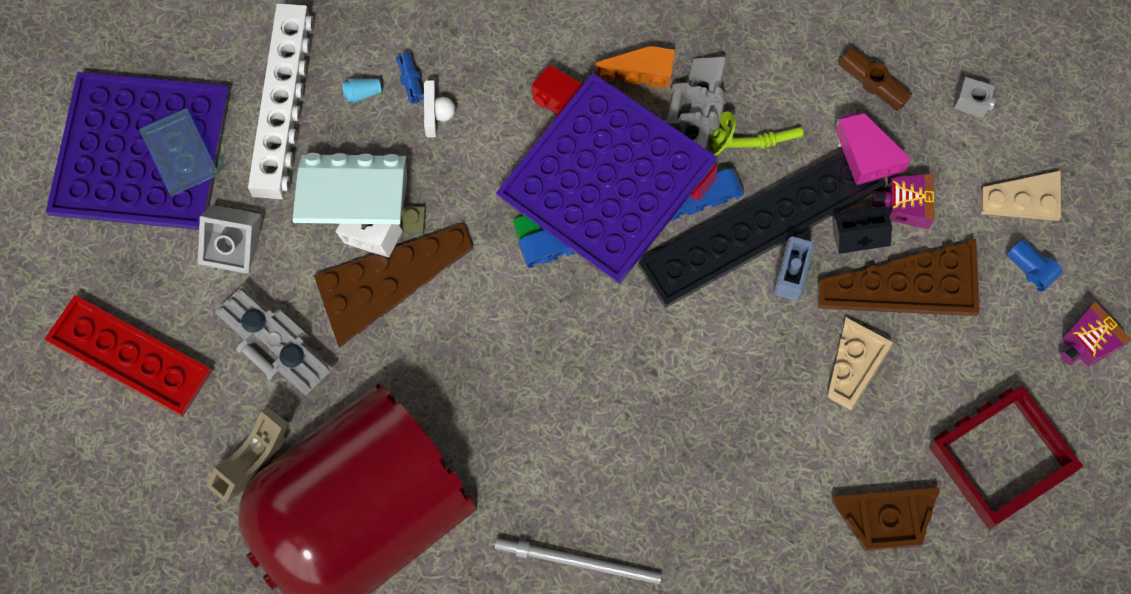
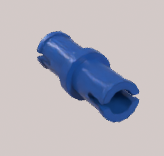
(410, 78)

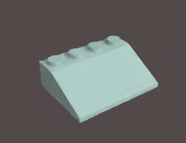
(350, 189)

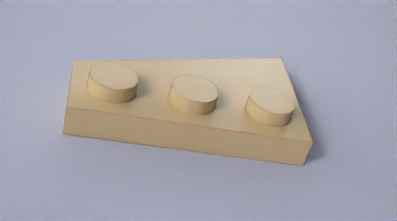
(1025, 198)

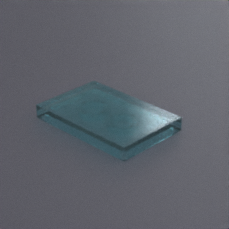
(178, 152)

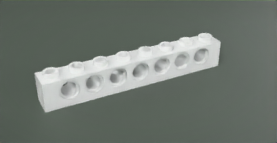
(287, 20)

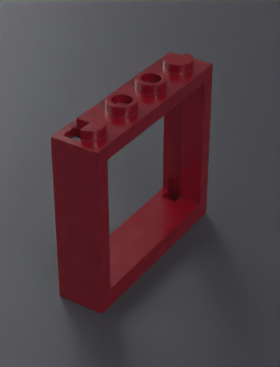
(1044, 429)

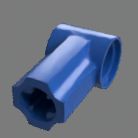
(1037, 268)

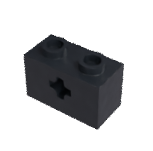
(862, 229)

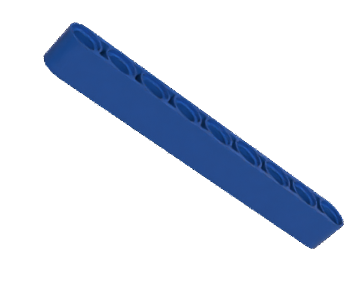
(545, 248)

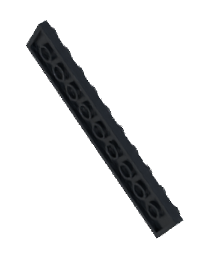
(754, 229)

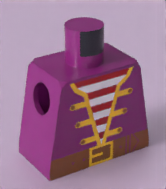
(909, 200)
(1093, 337)

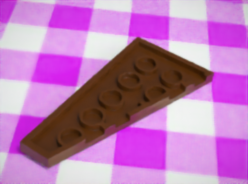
(376, 284)

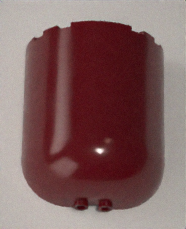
(351, 502)

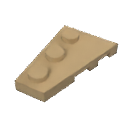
(856, 363)

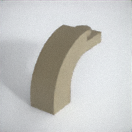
(256, 453)

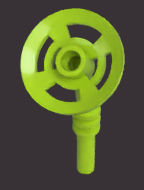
(724, 138)

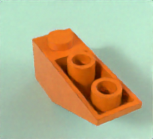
(645, 66)

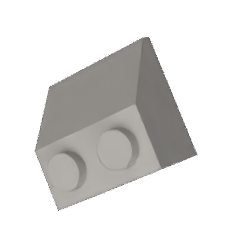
(228, 238)

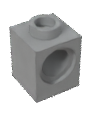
(974, 88)

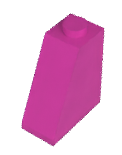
(869, 149)

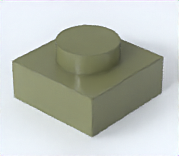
(412, 220)

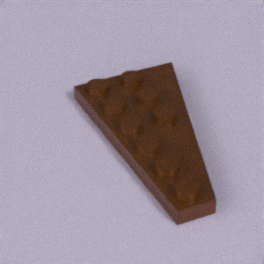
(922, 284)

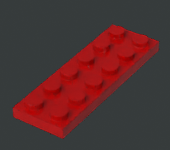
(128, 355)

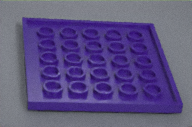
(105, 163)
(606, 178)

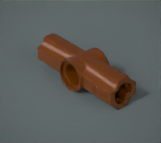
(863, 69)

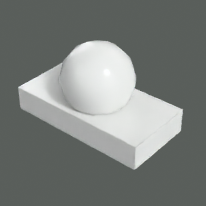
(435, 109)

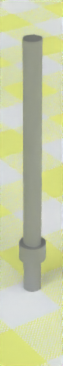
(524, 549)

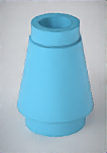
(360, 89)

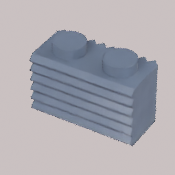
(794, 268)

